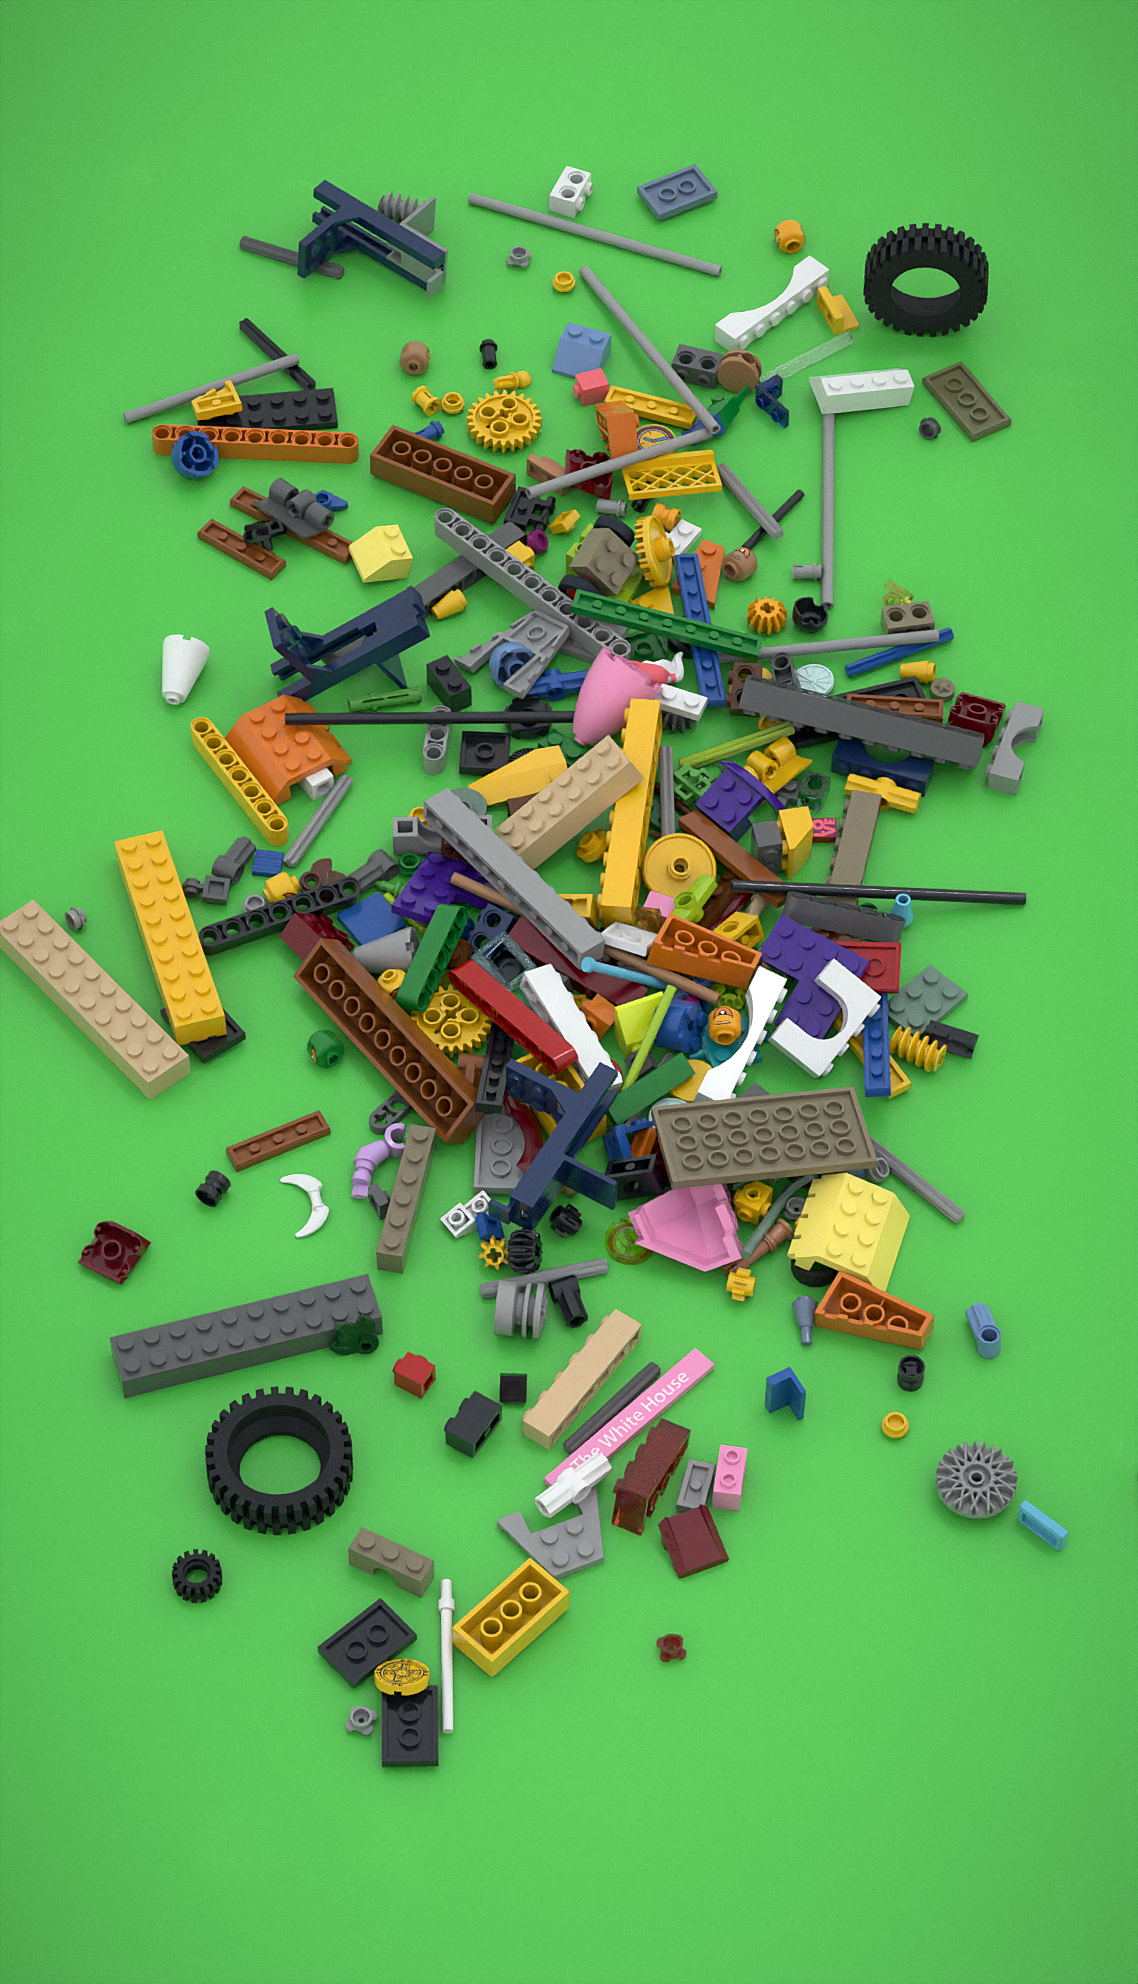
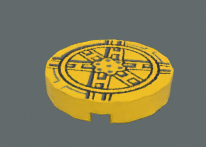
(402, 1676)

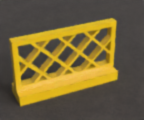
(676, 467)

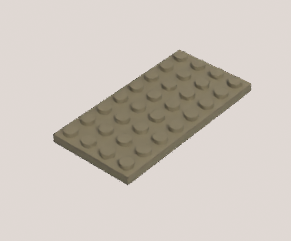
(763, 1137)

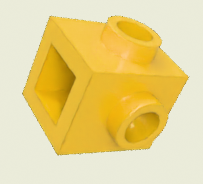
(753, 1202)

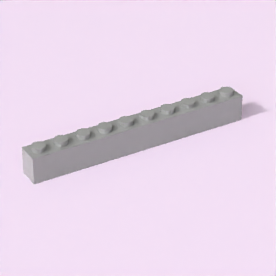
(513, 878)

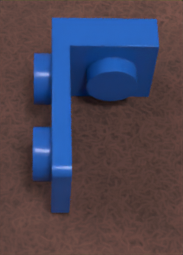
(616, 1141)

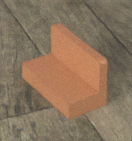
(545, 469)

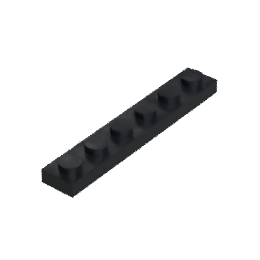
(493, 1076)

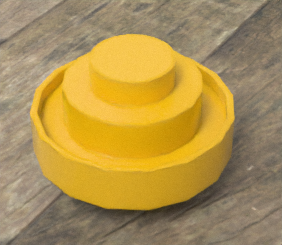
(592, 846)

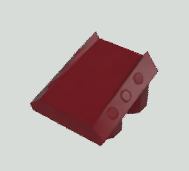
(597, 486)
(976, 715)
(113, 1251)
(692, 1541)

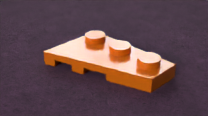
(711, 561)

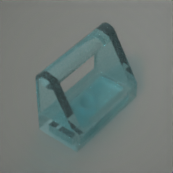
(482, 959)

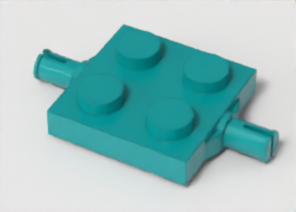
(717, 1054)

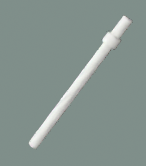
(446, 1608)

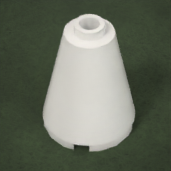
(181, 666)

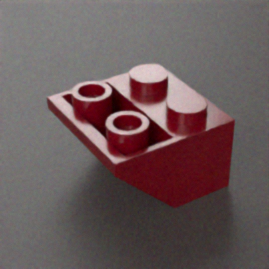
(306, 930)

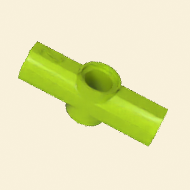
(690, 903)

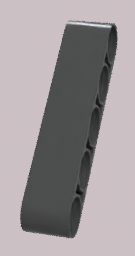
(843, 917)

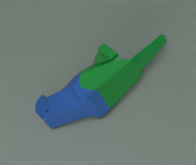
(722, 411)

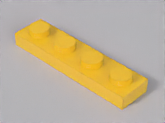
(654, 407)

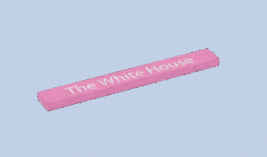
(640, 1412)

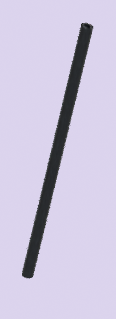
(396, 718)
(879, 892)

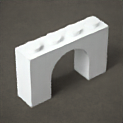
(856, 1003)

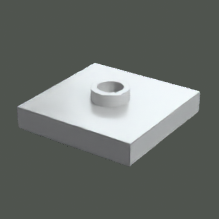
(629, 938)

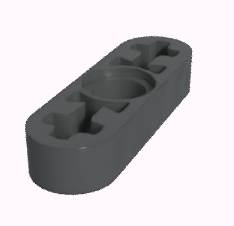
(393, 1116)

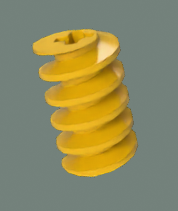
(917, 1050)

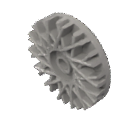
(976, 1480)

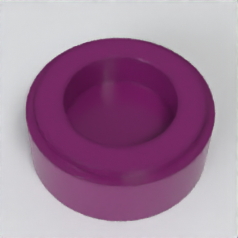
(537, 541)

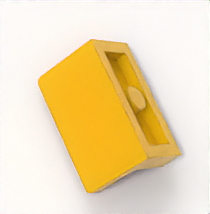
(836, 311)

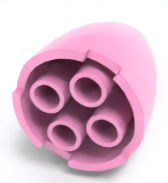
(606, 694)

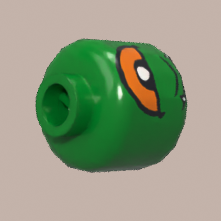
(325, 1048)

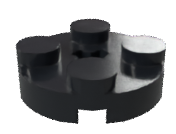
(528, 730)

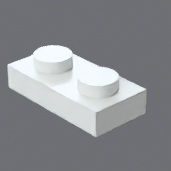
(682, 702)

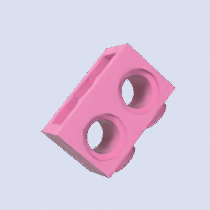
(729, 1478)

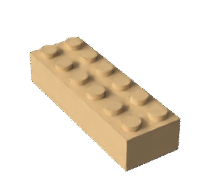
(569, 803)

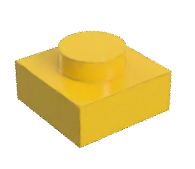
(564, 522)

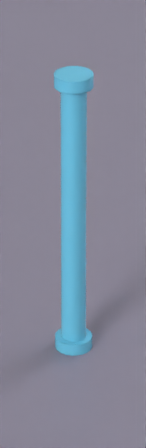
(589, 964)

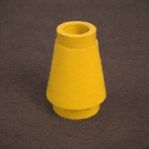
(450, 604)
(923, 670)

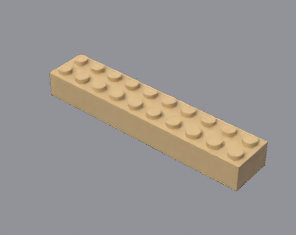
(93, 1000)

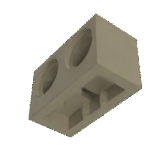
(907, 618)

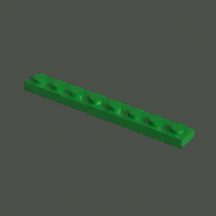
(666, 625)

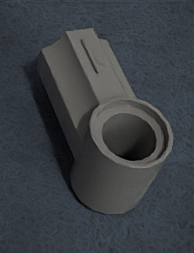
(233, 862)
(378, 867)

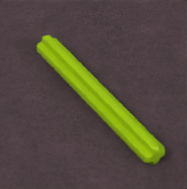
(738, 745)

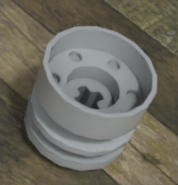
(520, 1309)

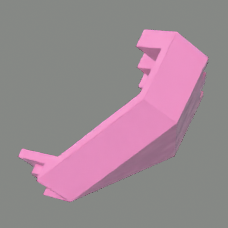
(690, 1226)

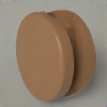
(738, 370)

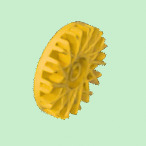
(655, 550)
(672, 852)

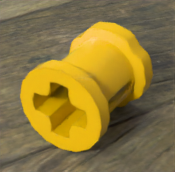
(424, 399)

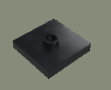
(483, 752)

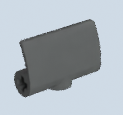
(296, 510)

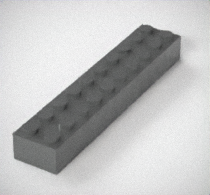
(861, 721)
(240, 1336)

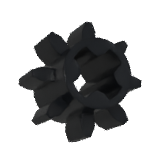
(565, 1220)

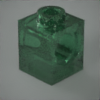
(814, 791)

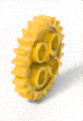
(504, 421)
(457, 1022)

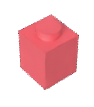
(591, 387)

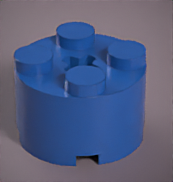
(681, 1026)

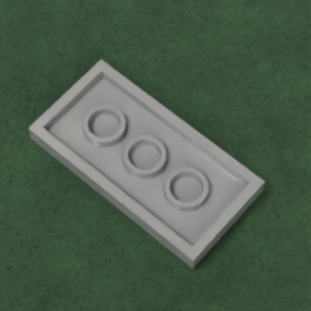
(498, 1150)

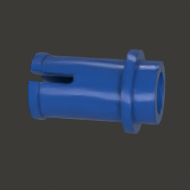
(432, 431)

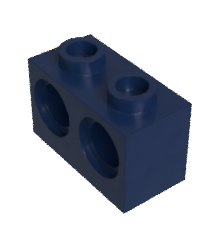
(484, 928)

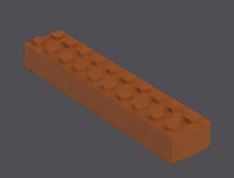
(390, 1040)

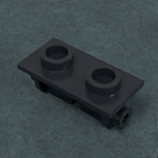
(957, 1040)

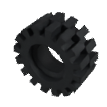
(194, 1562)

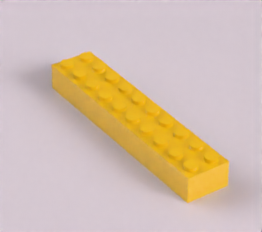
(631, 816)
(170, 938)

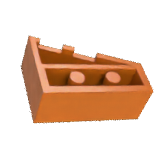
(618, 426)

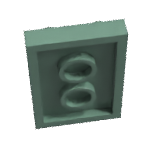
(925, 999)

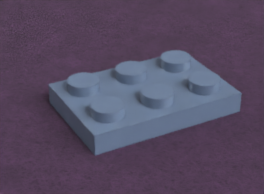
(677, 192)

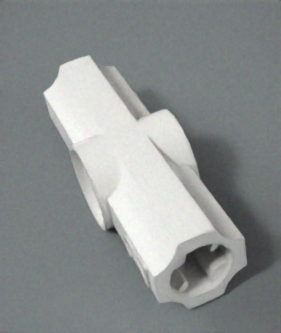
(573, 1485)

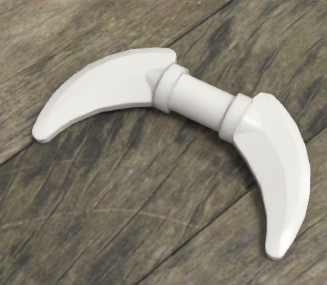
(319, 1211)

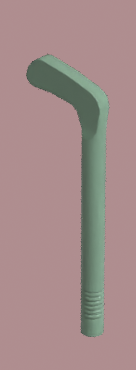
(773, 1213)

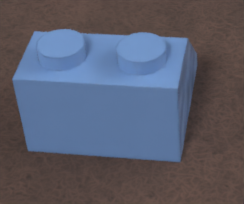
(581, 350)

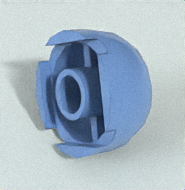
(507, 661)

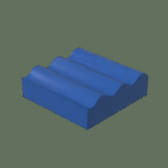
(267, 863)

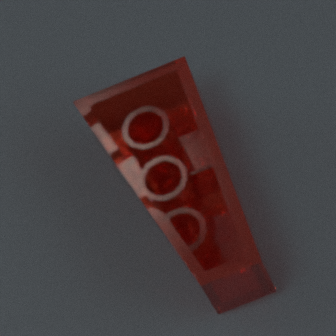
(648, 1475)

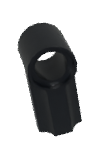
(567, 1294)

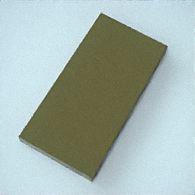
(966, 401)

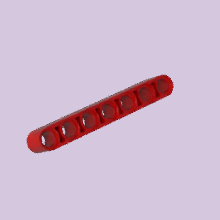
(513, 1016)

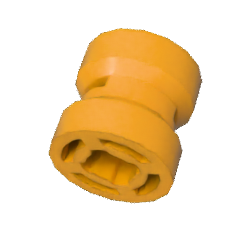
(668, 517)

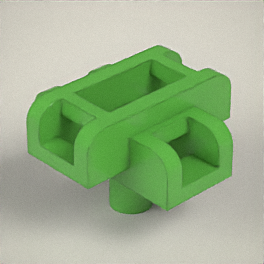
(694, 779)

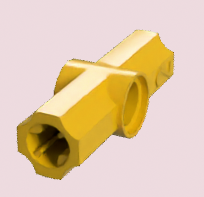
(891, 794)

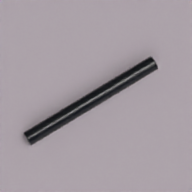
(778, 515)

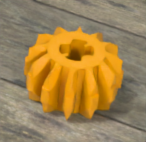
(766, 615)

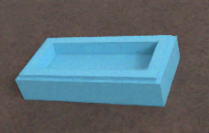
(1042, 1525)

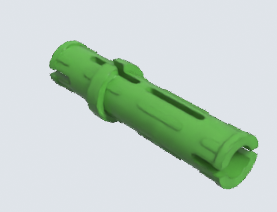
(357, 704)

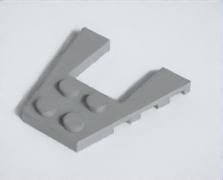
(537, 632)

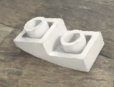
(462, 1218)

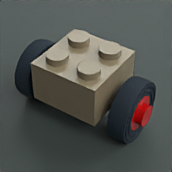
(602, 559)

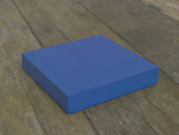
(370, 919)

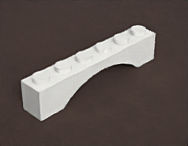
(742, 328)
(760, 998)

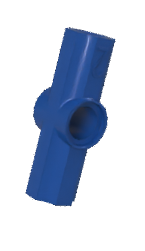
(556, 685)

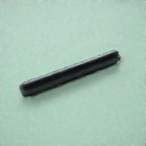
(276, 352)

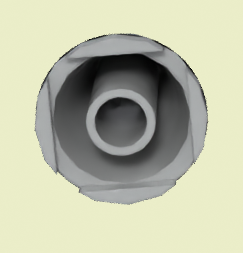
(388, 952)

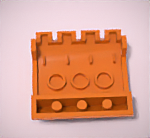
(284, 753)

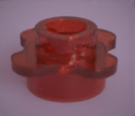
(671, 1640)

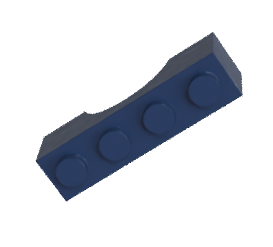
(910, 773)

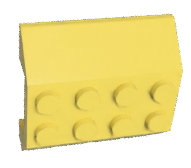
(850, 1228)

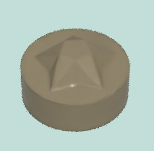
(942, 689)

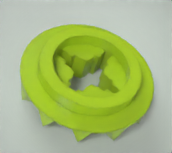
(733, 1001)

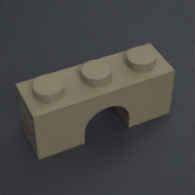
(408, 1567)

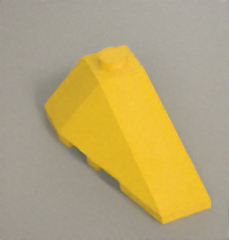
(522, 776)

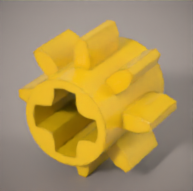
(490, 1257)
(741, 1284)

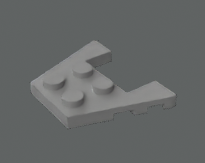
(564, 1546)

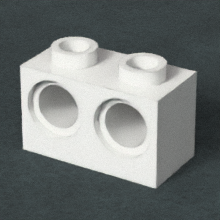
(570, 192)

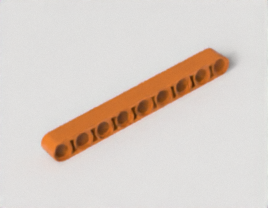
(265, 443)

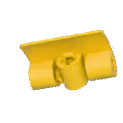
(777, 764)

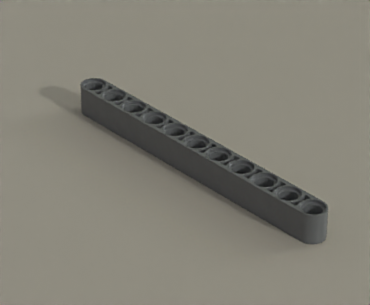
(455, 575)

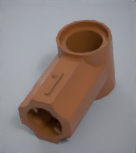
(471, 1067)

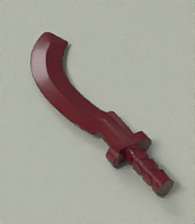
(530, 1128)

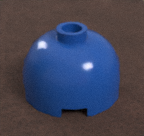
(194, 455)

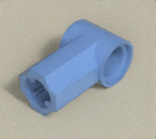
(984, 1330)

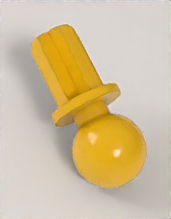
(513, 381)

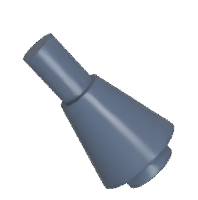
(804, 1311)

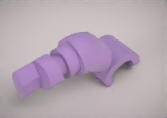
(372, 1154)

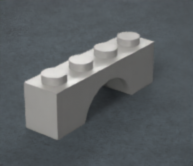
(1023, 727)
(416, 837)

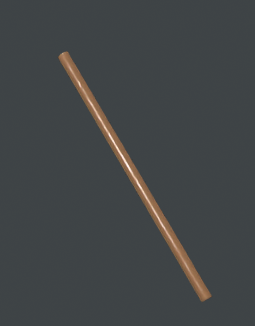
(621, 955)

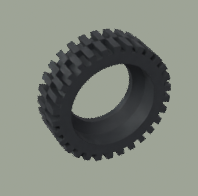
(926, 249)
(274, 1416)

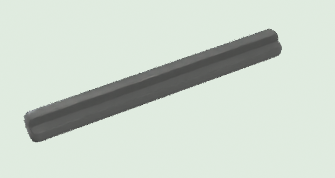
(287, 256)
(612, 1407)

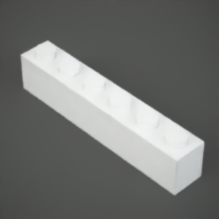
(557, 1008)

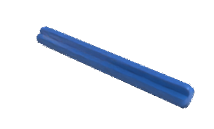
(894, 654)

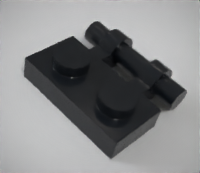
(522, 511)

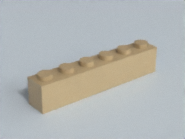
(581, 1379)

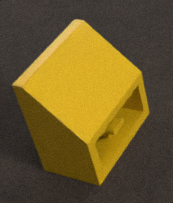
(796, 835)

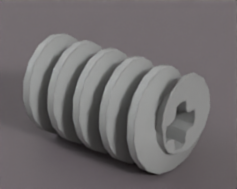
(396, 208)

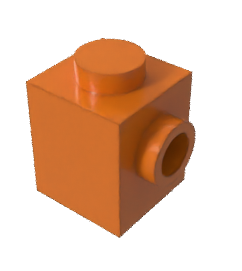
(599, 1015)

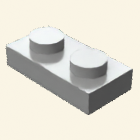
(695, 1485)

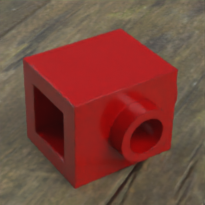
(414, 1374)

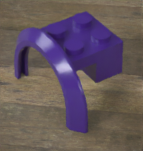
(734, 799)

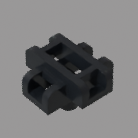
(263, 532)

